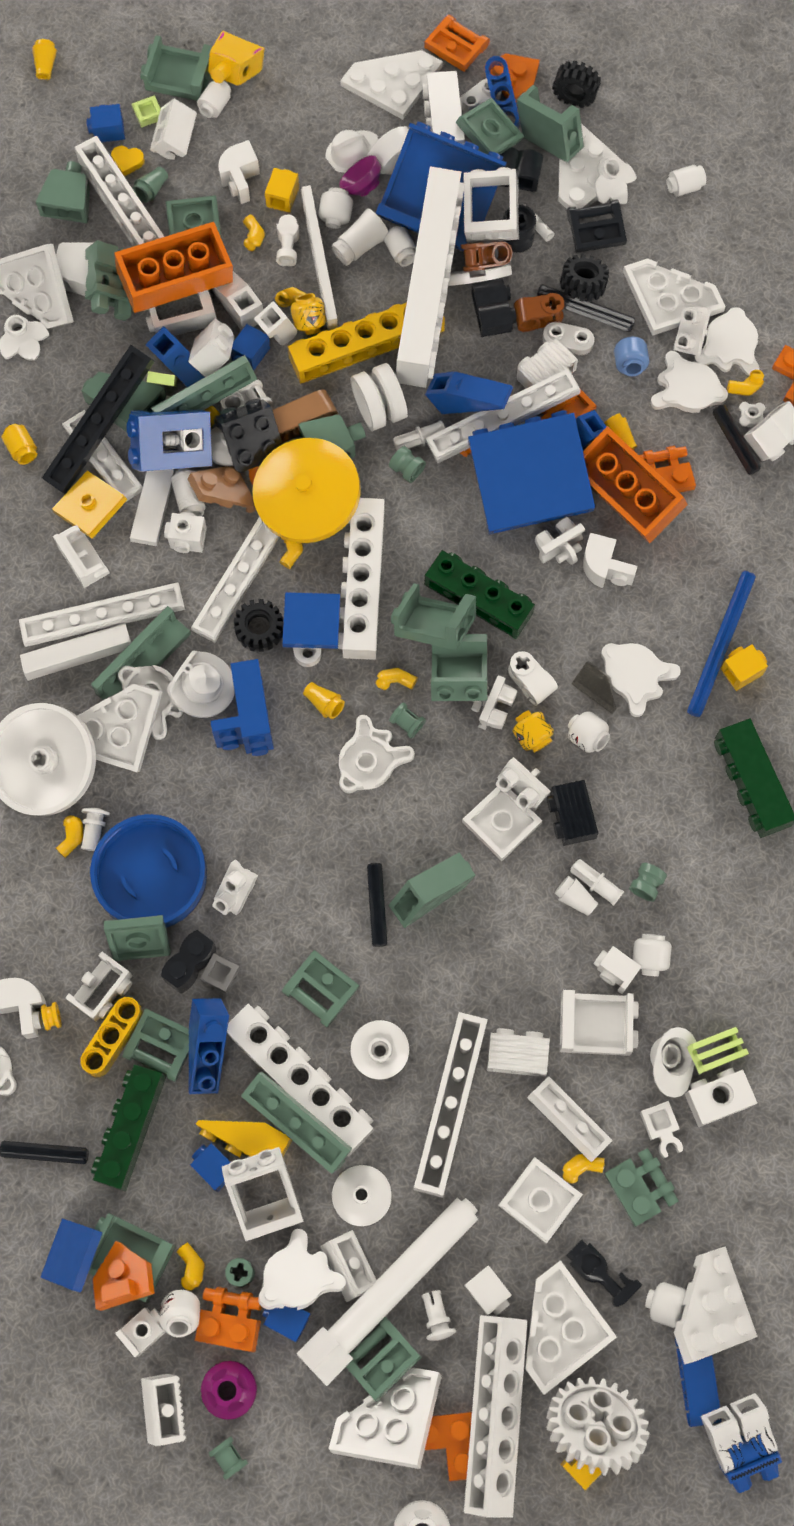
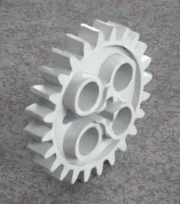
(603, 1419)

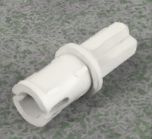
(418, 436)
(596, 881)

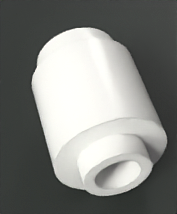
(214, 99)
(686, 180)
(400, 245)

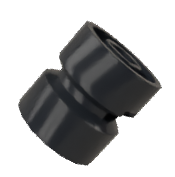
(527, 227)

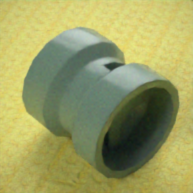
(405, 462)
(648, 881)

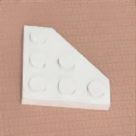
(392, 81)
(579, 175)
(36, 285)
(664, 293)
(123, 725)
(714, 1309)
(562, 1329)
(394, 1426)

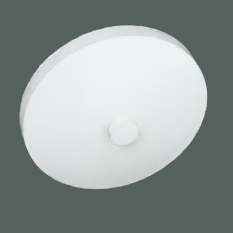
(44, 759)

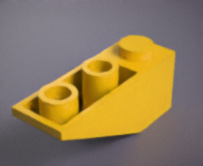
(244, 1137)

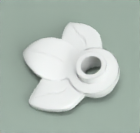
(613, 184)
(23, 341)

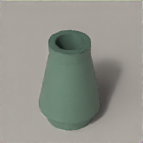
(149, 185)

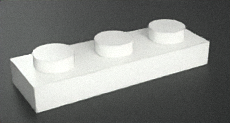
(570, 1119)

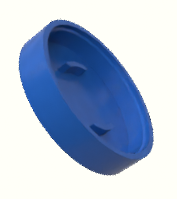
(149, 869)

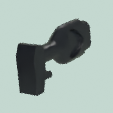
(594, 1268)

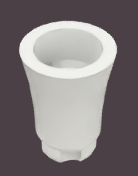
(360, 237)

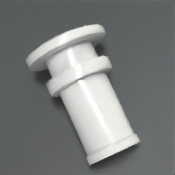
(93, 827)
(437, 1317)

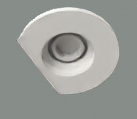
(202, 685)

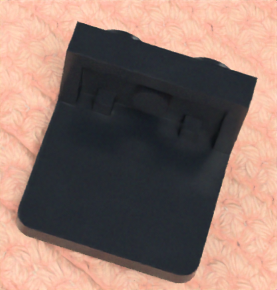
(249, 433)

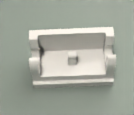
(173, 130)
(81, 556)

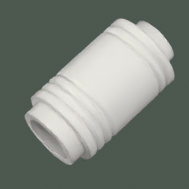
(184, 494)

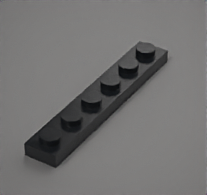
(98, 419)

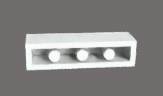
(443, 103)

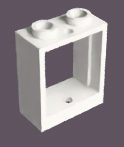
(491, 230)
(186, 322)
(282, 1212)

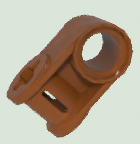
(481, 255)
(537, 312)

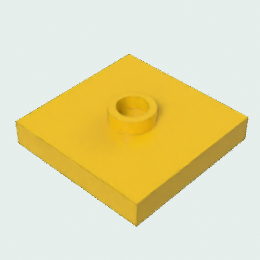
(89, 504)

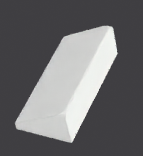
(348, 1259)

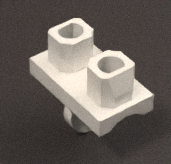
(692, 329)
(569, 536)
(490, 715)
(523, 784)
(234, 889)

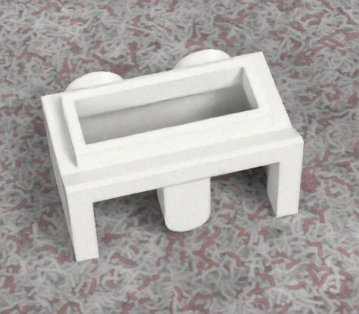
(92, 982)

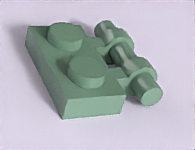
(632, 1191)

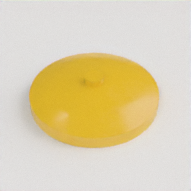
(306, 490)

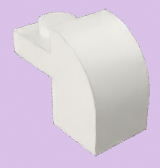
(388, 148)
(237, 165)
(600, 566)
(24, 997)

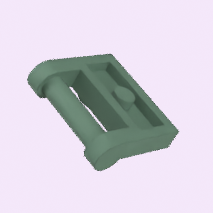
(326, 980)
(164, 1035)
(387, 1365)

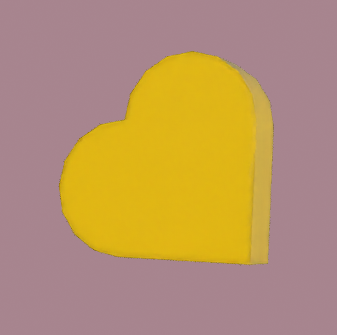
(127, 159)

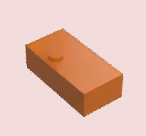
(174, 267)
(631, 485)

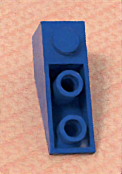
(174, 356)
(466, 393)
(206, 1044)

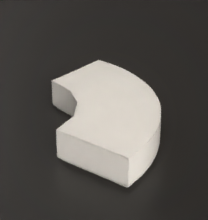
(490, 273)

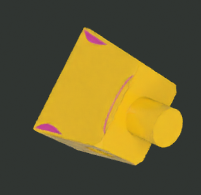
(234, 59)

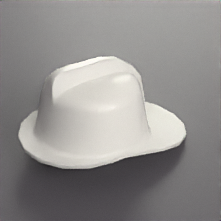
(349, 148)
(673, 1062)

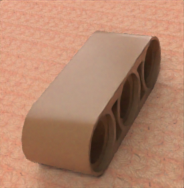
(307, 408)

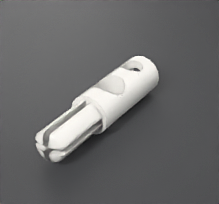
(543, 230)

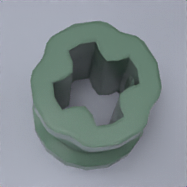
(407, 720)
(235, 1263)
(228, 1458)

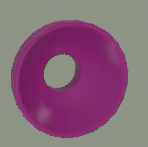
(362, 176)
(245, 1387)

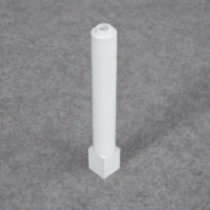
(329, 1350)

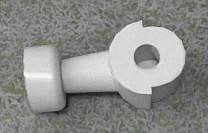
(288, 234)

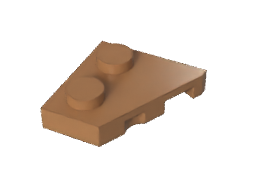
(222, 487)

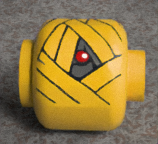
(308, 313)
(533, 731)

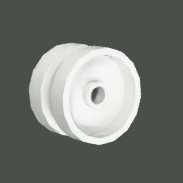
(379, 396)

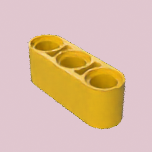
(111, 1051)

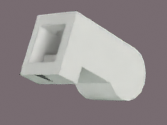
(276, 324)

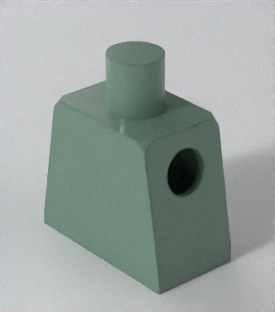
(65, 194)
(335, 431)

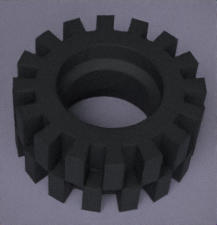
(576, 84)
(584, 277)
(252, 611)

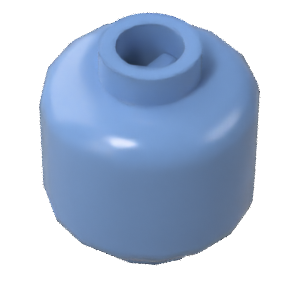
(631, 356)

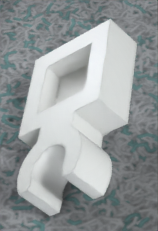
(660, 1124)

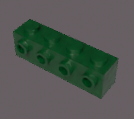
(494, 599)
(755, 778)
(129, 1127)

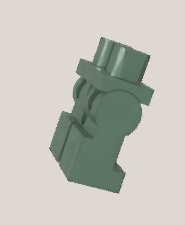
(104, 283)

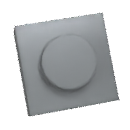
(220, 973)

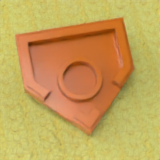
(521, 71)
(122, 1278)

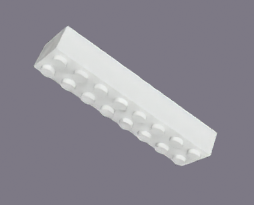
(430, 277)

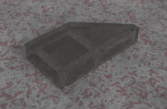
(596, 686)

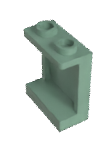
(176, 70)
(549, 129)
(433, 620)
(460, 672)
(138, 1240)

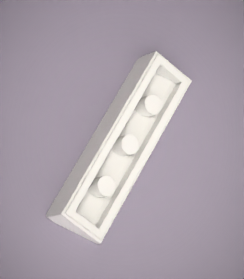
(75, 651)

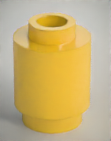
(19, 444)

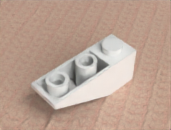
(239, 301)

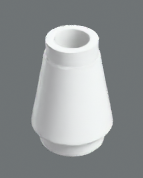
(576, 896)

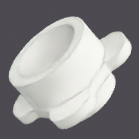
(748, 420)

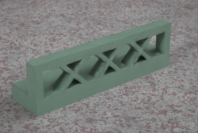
(211, 388)
(147, 649)
(297, 1122)

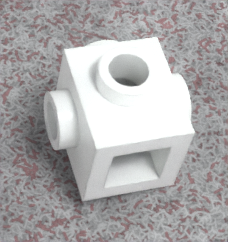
(186, 532)

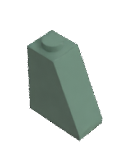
(143, 398)
(431, 889)

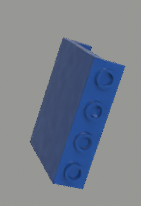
(408, 183)
(531, 472)

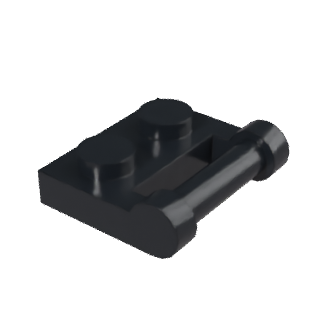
(598, 233)

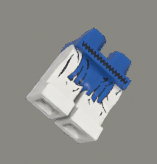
(743, 1442)

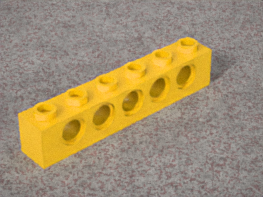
(357, 348)

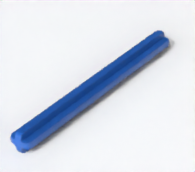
(721, 644)

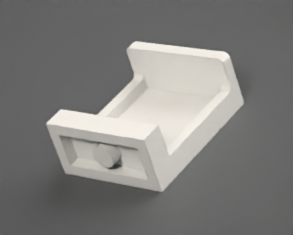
(598, 1023)

